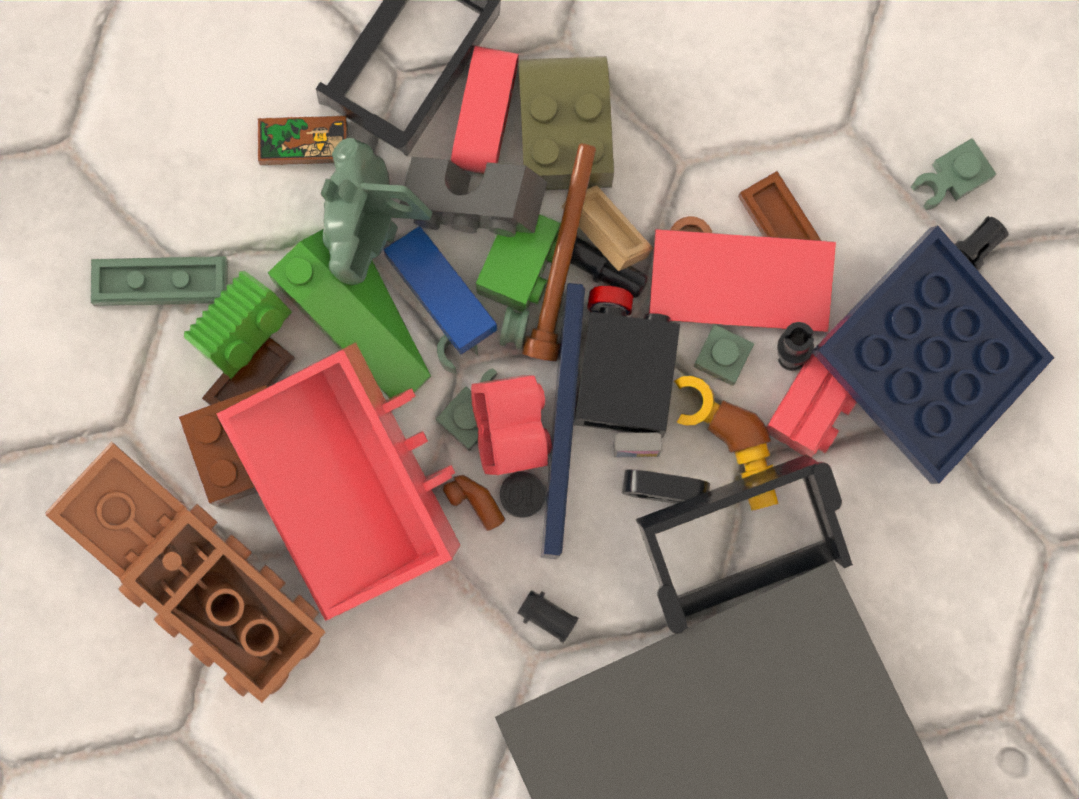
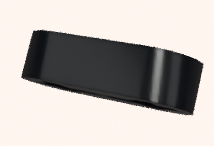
(662, 486)

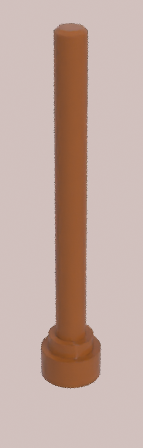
(543, 339)

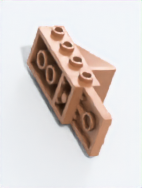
(188, 574)

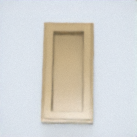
(611, 230)

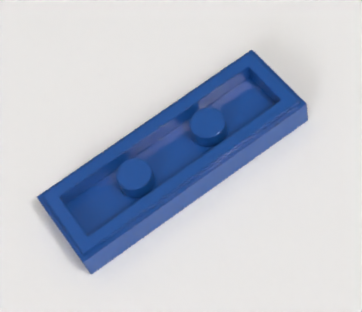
(440, 290)

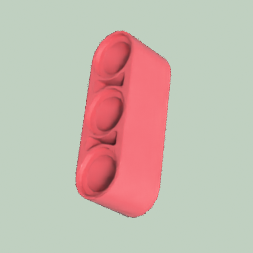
(484, 109)

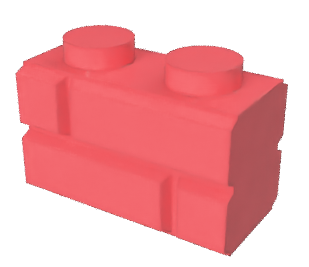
(810, 410)

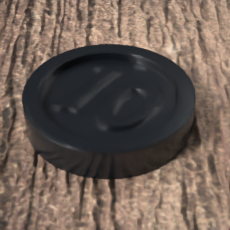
(522, 494)

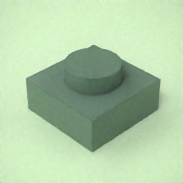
(723, 355)

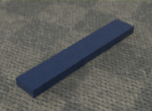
(563, 421)

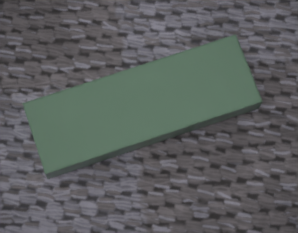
(158, 280)

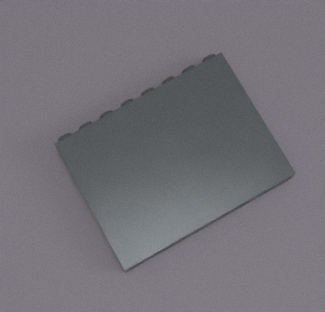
(737, 707)

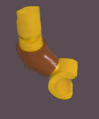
(738, 429)

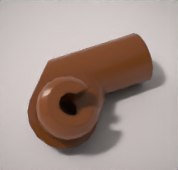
(478, 497)

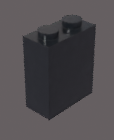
(627, 372)

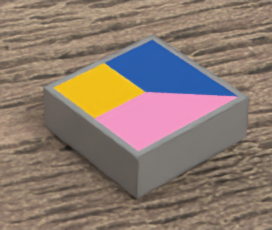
(637, 445)

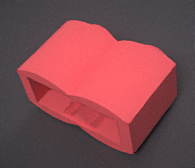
(510, 424)

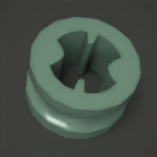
(514, 327)

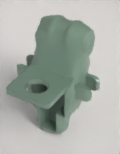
(361, 210)

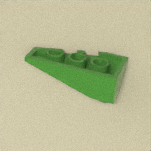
(352, 314)

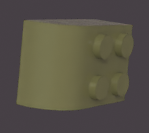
(560, 108)

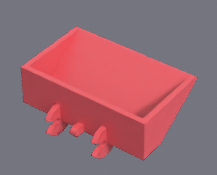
(342, 481)

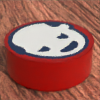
(610, 297)

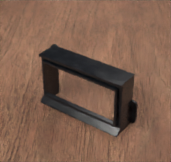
(334, 93)
(824, 501)

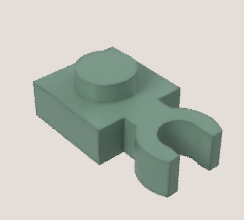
(958, 172)
(459, 416)

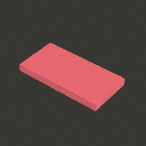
(742, 279)

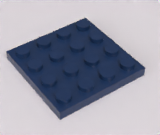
(933, 355)

